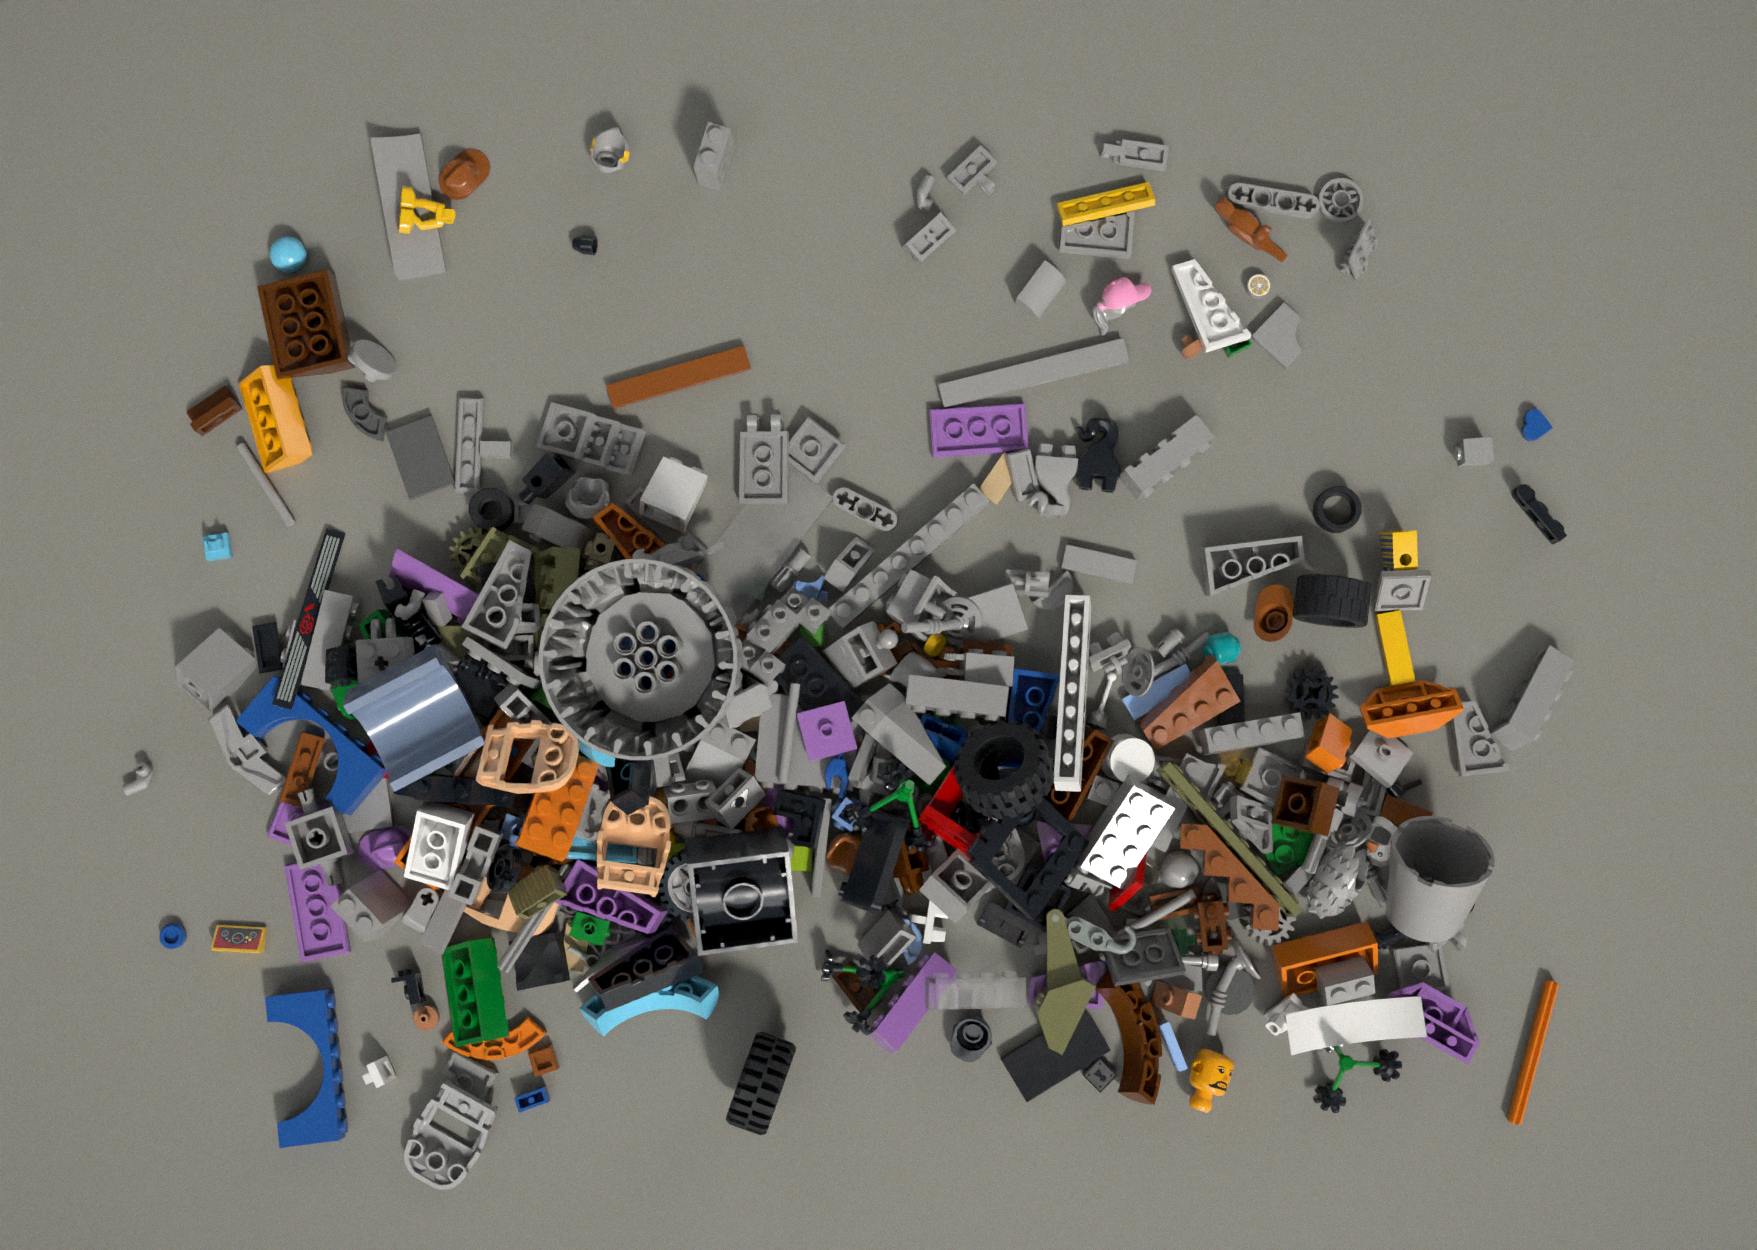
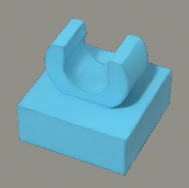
(217, 546)

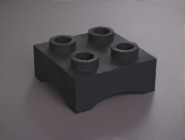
(542, 962)

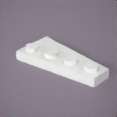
(1208, 311)

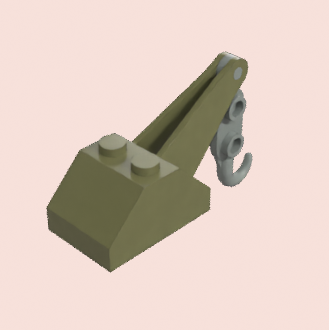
(1066, 991)

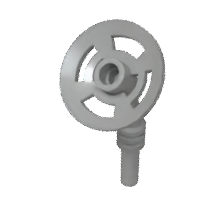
(952, 621)
(1144, 671)
(1351, 837)
(1239, 961)

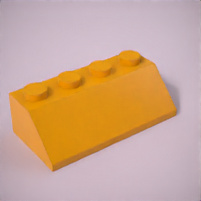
(275, 419)

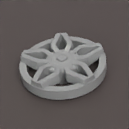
(1340, 200)

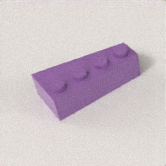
(623, 907)
(909, 1007)

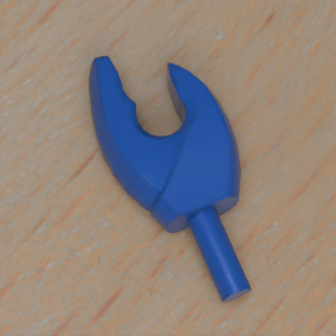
(838, 768)

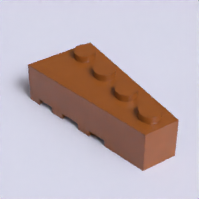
(1189, 704)

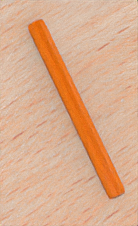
(1533, 1052)

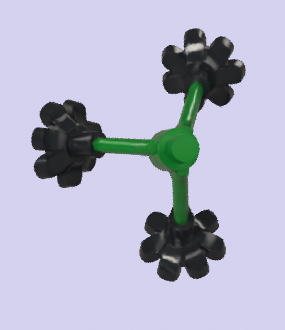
(899, 780)
(872, 974)
(1383, 1065)

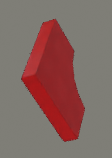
(1119, 896)

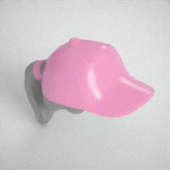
(1116, 299)

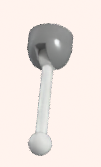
(1098, 718)

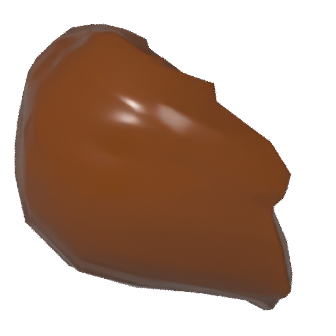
(843, 851)

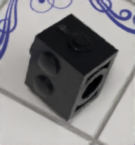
(341, 666)

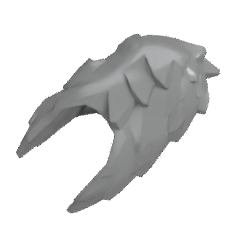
(1337, 881)

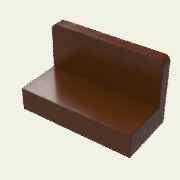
(213, 411)

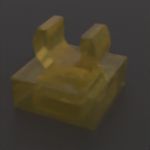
(1241, 770)

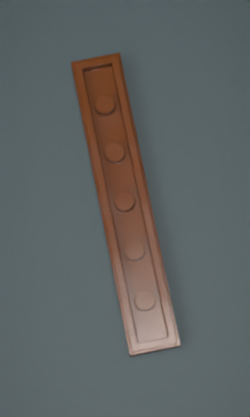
(678, 377)

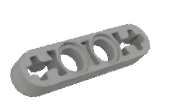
(1272, 204)

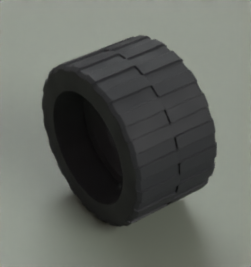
(1332, 600)

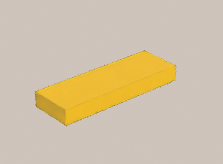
(1395, 648)

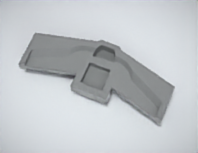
(244, 753)

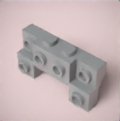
(774, 629)

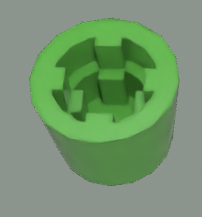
(540, 700)

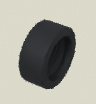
(1350, 496)

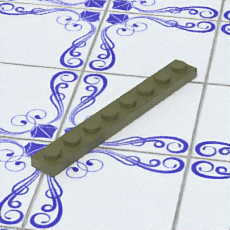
(1223, 830)

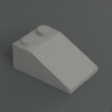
(718, 755)

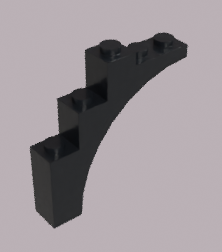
(463, 790)

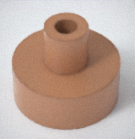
(1192, 347)
(430, 1013)

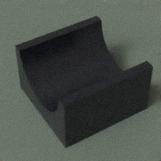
(741, 891)

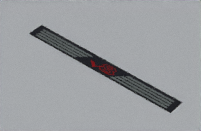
(307, 620)

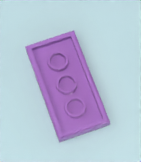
(978, 430)
(317, 926)

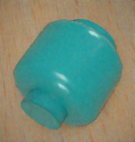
(1223, 647)

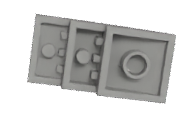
(591, 439)

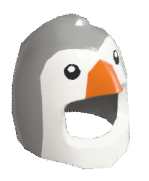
(1379, 841)

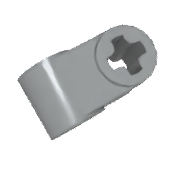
(422, 910)

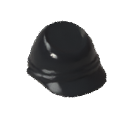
(970, 1038)

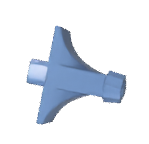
(812, 589)

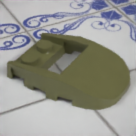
(490, 551)

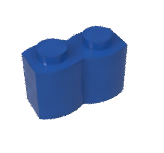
(945, 737)

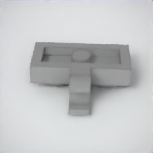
(973, 172)

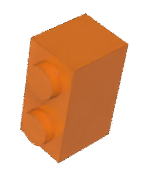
(1328, 744)

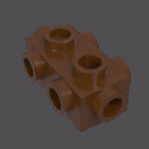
(1212, 915)

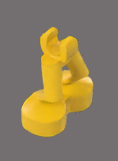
(408, 218)

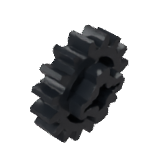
(1317, 700)

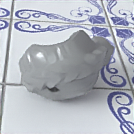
(587, 497)

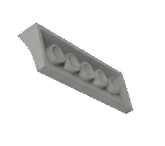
(403, 163)

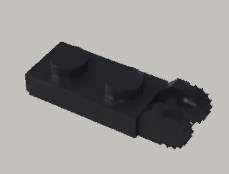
(1538, 514)

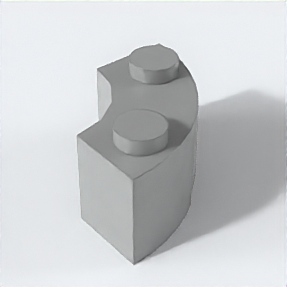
(556, 529)

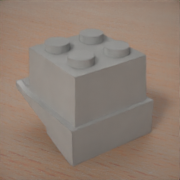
(918, 601)

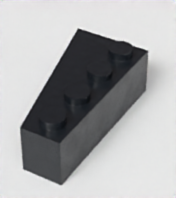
(629, 784)
(646, 969)

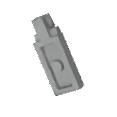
(1137, 154)

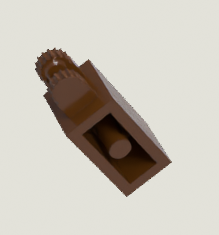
(910, 868)

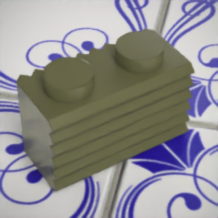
(536, 891)

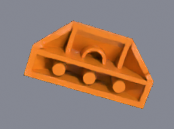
(1410, 708)

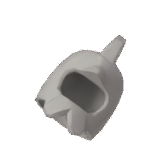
(915, 665)

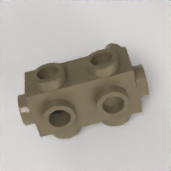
(598, 552)

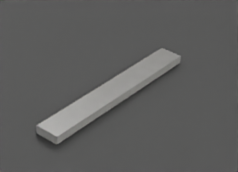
(1033, 373)

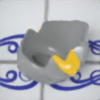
(609, 151)

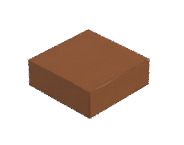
(543, 1060)

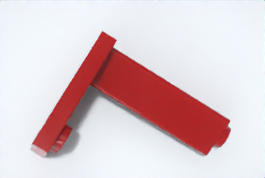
(939, 810)

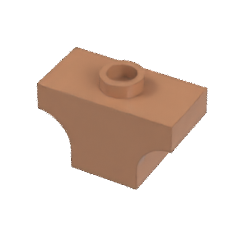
(1176, 1000)

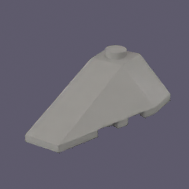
(499, 604)
(900, 732)

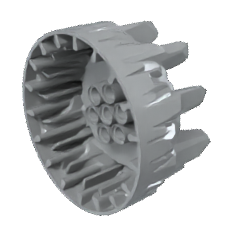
(585, 652)

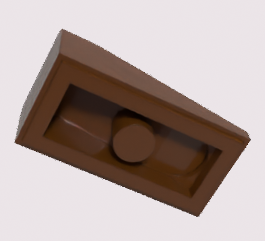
(857, 994)

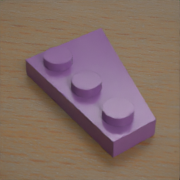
(1091, 970)

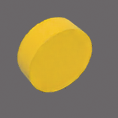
(935, 644)

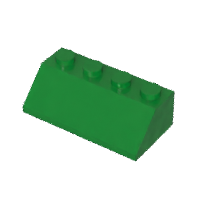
(475, 992)

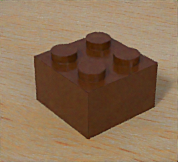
(1305, 805)

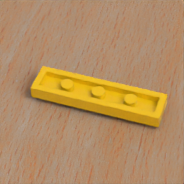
(1105, 204)

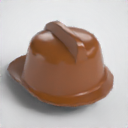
(464, 174)
(1274, 613)

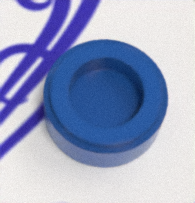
(173, 936)

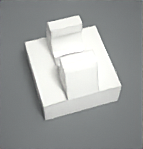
(379, 1072)

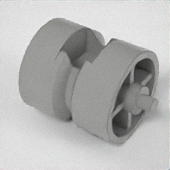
(1349, 797)

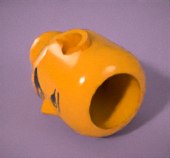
(1210, 1077)

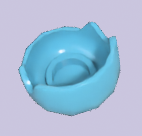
(288, 254)

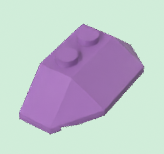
(1446, 1021)

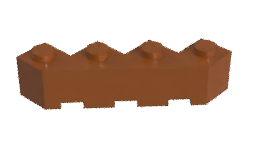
(1240, 883)

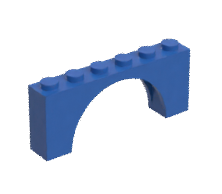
(357, 768)
(314, 1015)

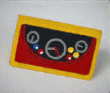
(239, 939)

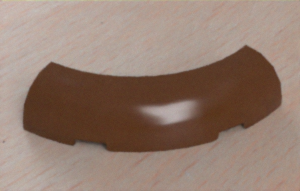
(1139, 1036)

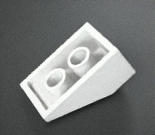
(438, 844)

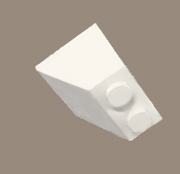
(673, 493)

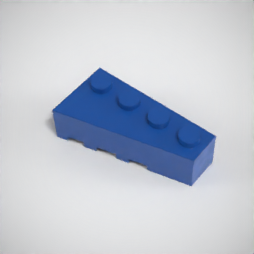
(1029, 702)

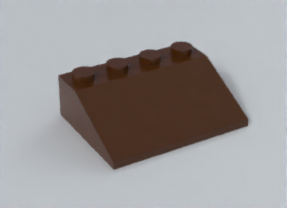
(305, 325)

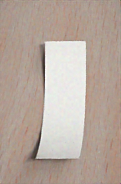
(1355, 1023)

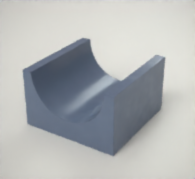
(416, 716)

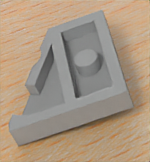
(1253, 821)

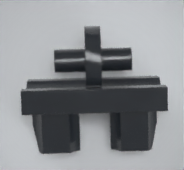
(974, 824)

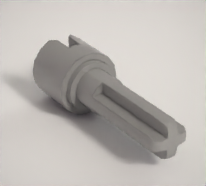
(698, 829)
(1319, 844)

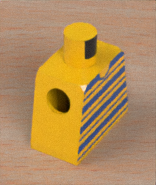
(1399, 550)

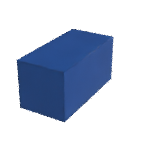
(532, 1099)

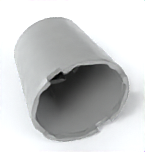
(1435, 877)

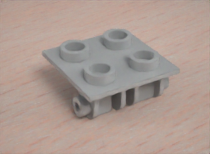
(1362, 244)

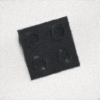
(420, 630)
(480, 684)

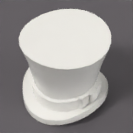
(1128, 757)

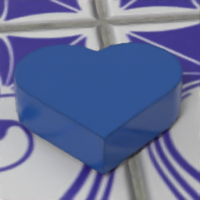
(1535, 425)

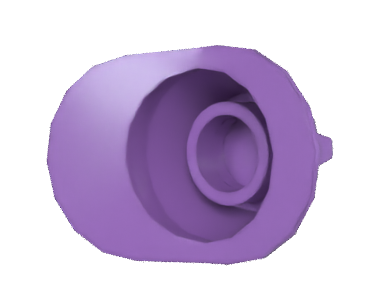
(382, 847)

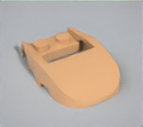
(554, 759)
(642, 829)
(508, 919)

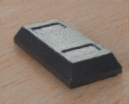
(267, 647)

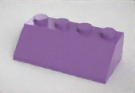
(425, 579)

